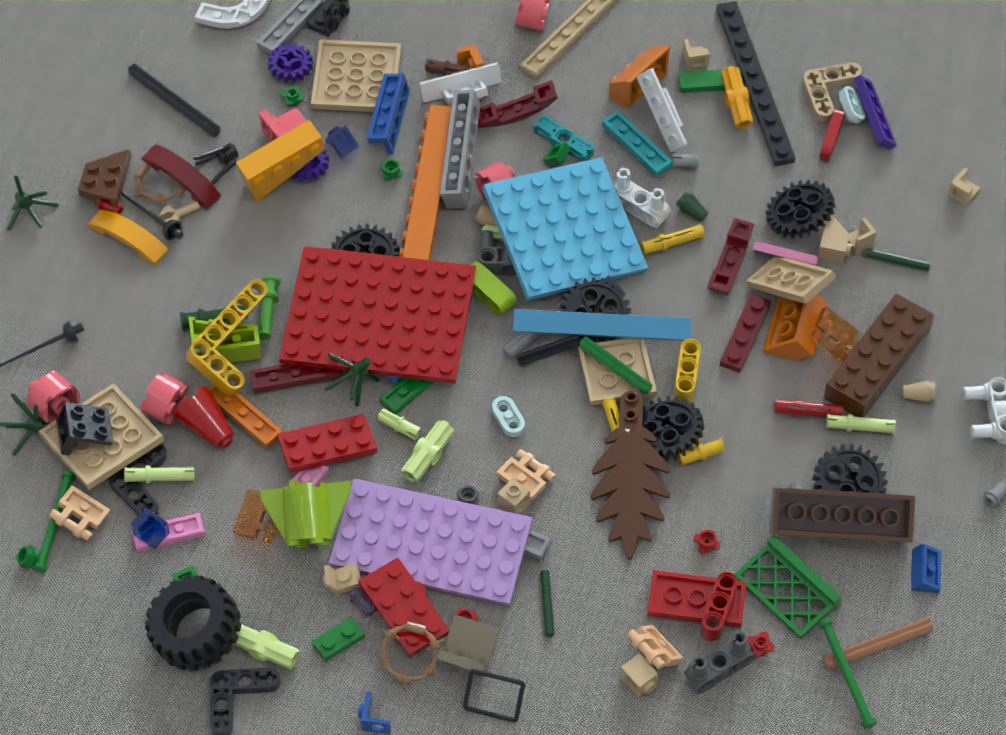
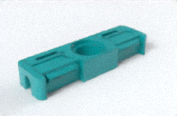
(552, 131)

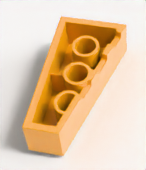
(279, 159)

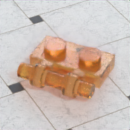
(836, 328)
(251, 517)

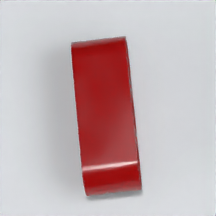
(715, 615)

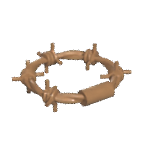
(142, 191)
(415, 628)

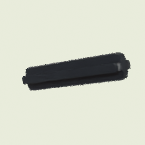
(548, 350)

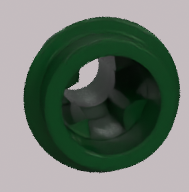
(691, 206)

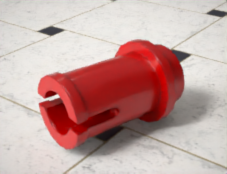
(106, 205)

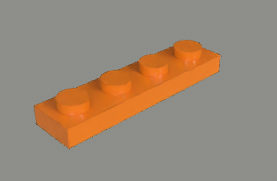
(247, 417)

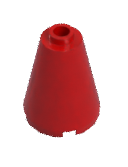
(205, 418)

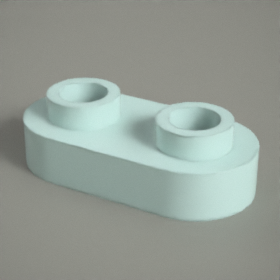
(852, 105)
(509, 418)

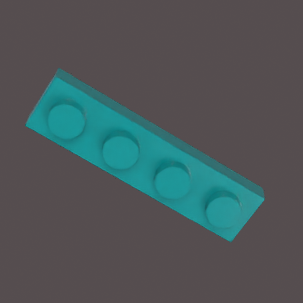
(637, 143)

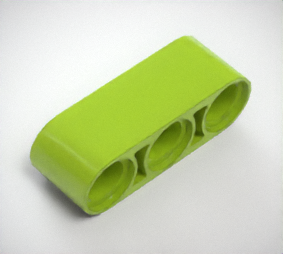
(492, 290)

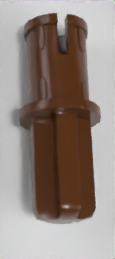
(444, 68)

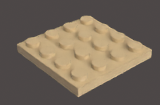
(351, 73)
(131, 435)

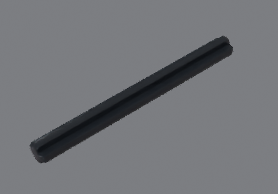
(174, 100)

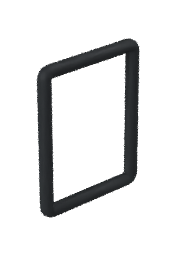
(498, 677)

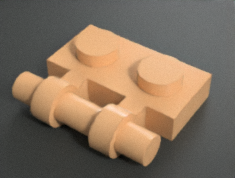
(524, 476)
(82, 507)
(654, 647)

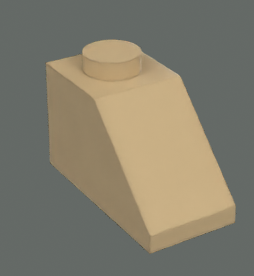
(834, 242)

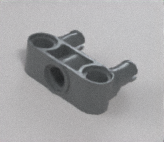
(498, 256)
(733, 654)

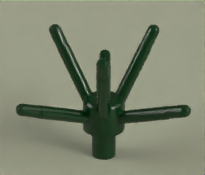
(25, 201)
(357, 372)
(32, 424)

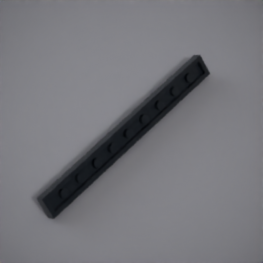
(756, 84)

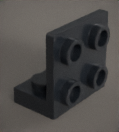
(329, 16)
(83, 424)

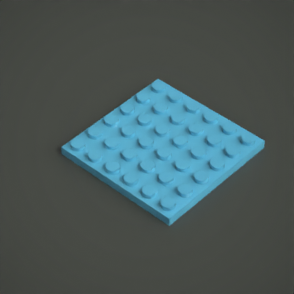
(564, 227)

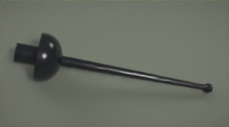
(171, 228)
(68, 332)

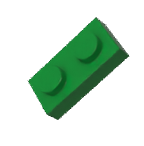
(338, 639)

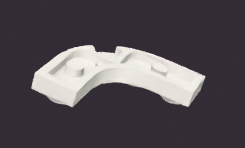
(230, 16)

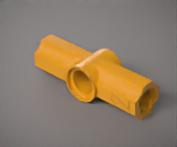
(736, 97)

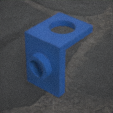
(367, 723)

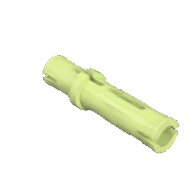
(860, 423)
(158, 474)

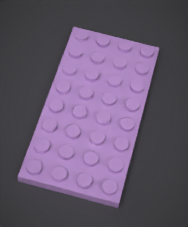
(437, 539)

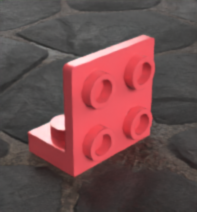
(276, 127)

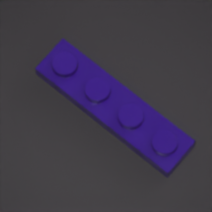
(875, 112)

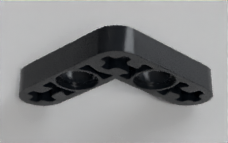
(125, 488)
(231, 687)

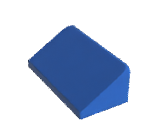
(926, 569)

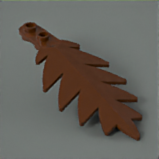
(630, 476)

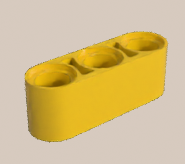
(690, 363)

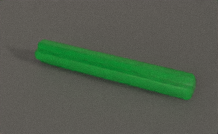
(615, 365)

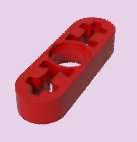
(832, 135)

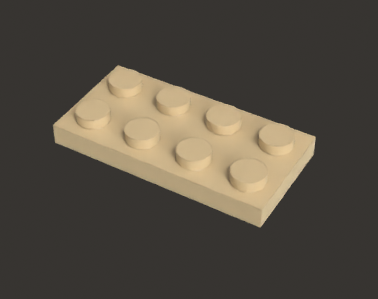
(791, 279)

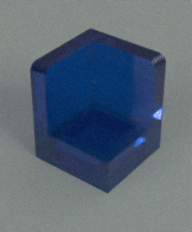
(150, 528)

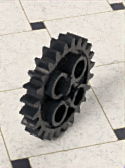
(800, 209)
(378, 241)
(577, 302)
(674, 425)
(867, 471)

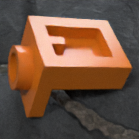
(470, 56)

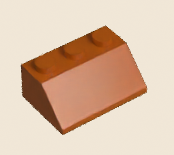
(626, 88)
(792, 328)

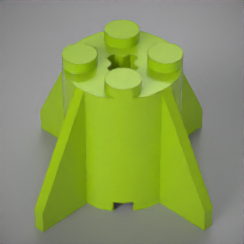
(307, 512)

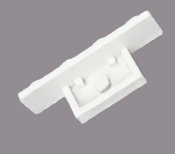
(466, 80)
(662, 109)

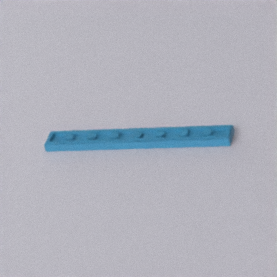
(602, 325)

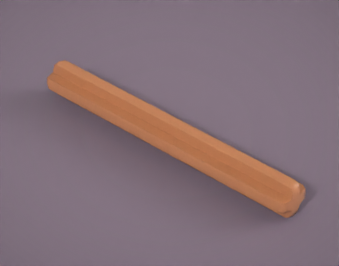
(881, 642)

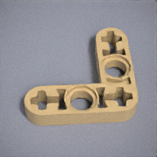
(823, 82)

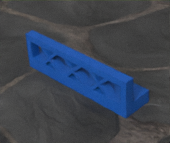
(389, 111)

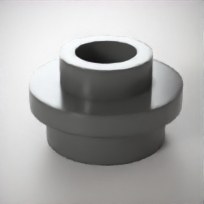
(468, 491)

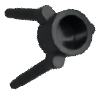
(225, 154)

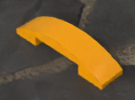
(129, 233)

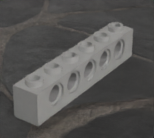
(460, 149)

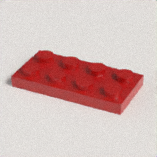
(327, 443)
(687, 596)
(401, 600)

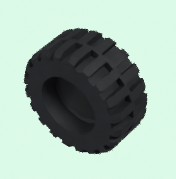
(174, 605)

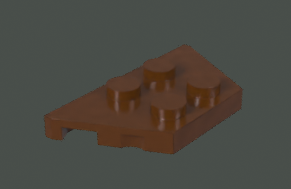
(105, 177)

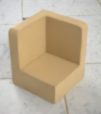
(695, 57)
(962, 189)
(862, 237)

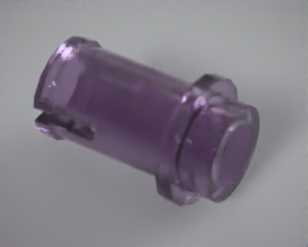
(361, 600)

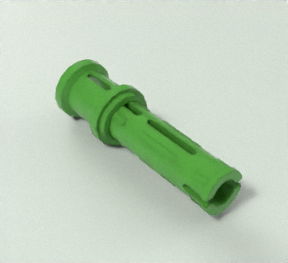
(267, 307)

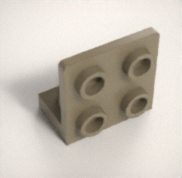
(469, 644)

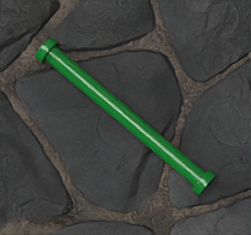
(40, 565)
(827, 627)

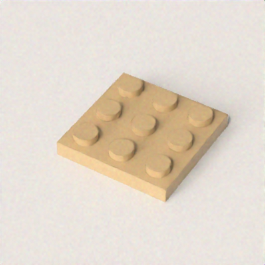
(603, 383)

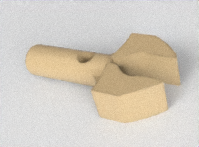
(176, 214)

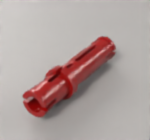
(780, 406)

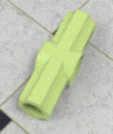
(427, 451)
(266, 647)

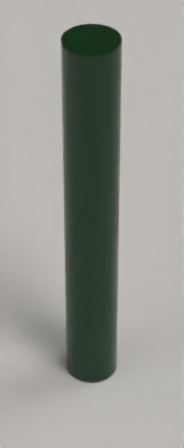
(897, 259)
(547, 603)

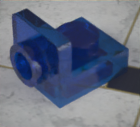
(342, 141)

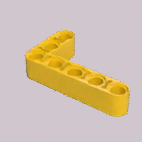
(222, 331)

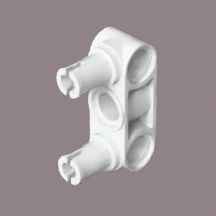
(639, 202)
(996, 409)

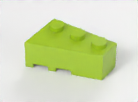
(239, 346)

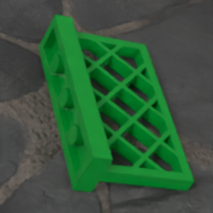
(805, 576)

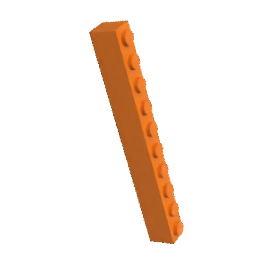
(426, 188)

